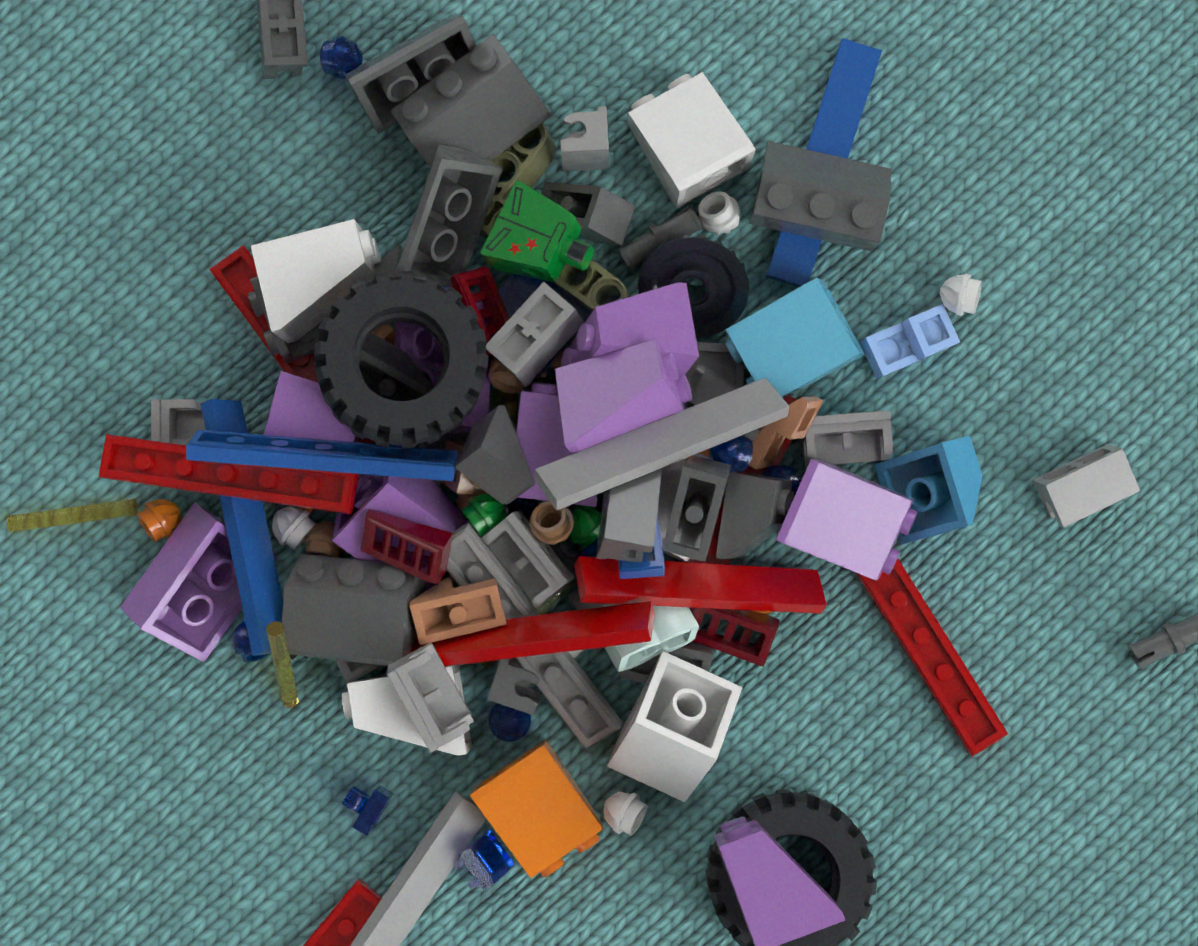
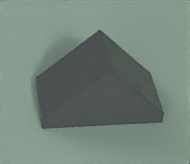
(495, 458)

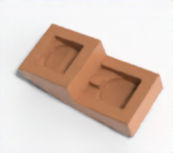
(794, 426)

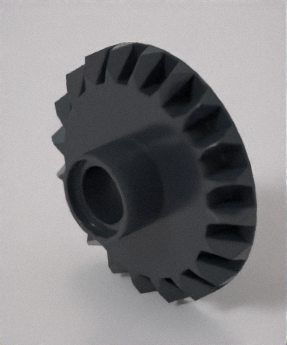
(724, 287)

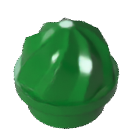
(484, 513)
(586, 524)

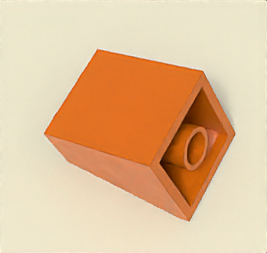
(538, 810)

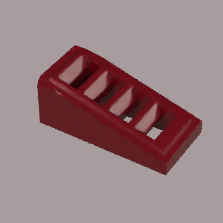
(494, 307)
(423, 536)
(740, 648)

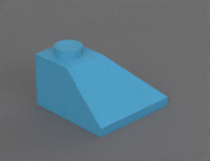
(941, 482)

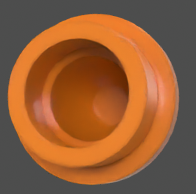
(159, 518)

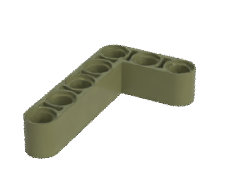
(528, 168)

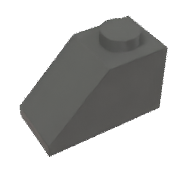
(598, 211)
(391, 371)
(696, 507)
(751, 511)

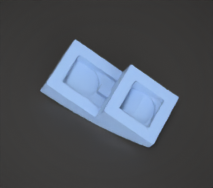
(909, 341)

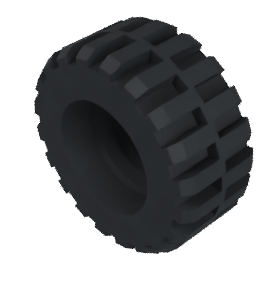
(413, 302)
(838, 838)

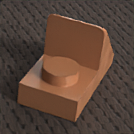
(457, 611)

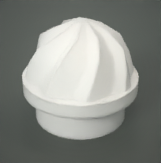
(719, 213)
(961, 294)
(291, 526)
(624, 812)

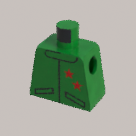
(535, 237)

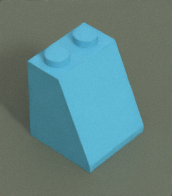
(795, 339)

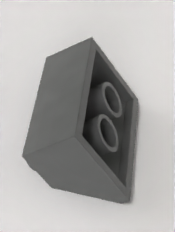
(407, 68)
(472, 105)
(822, 196)
(449, 215)
(349, 610)

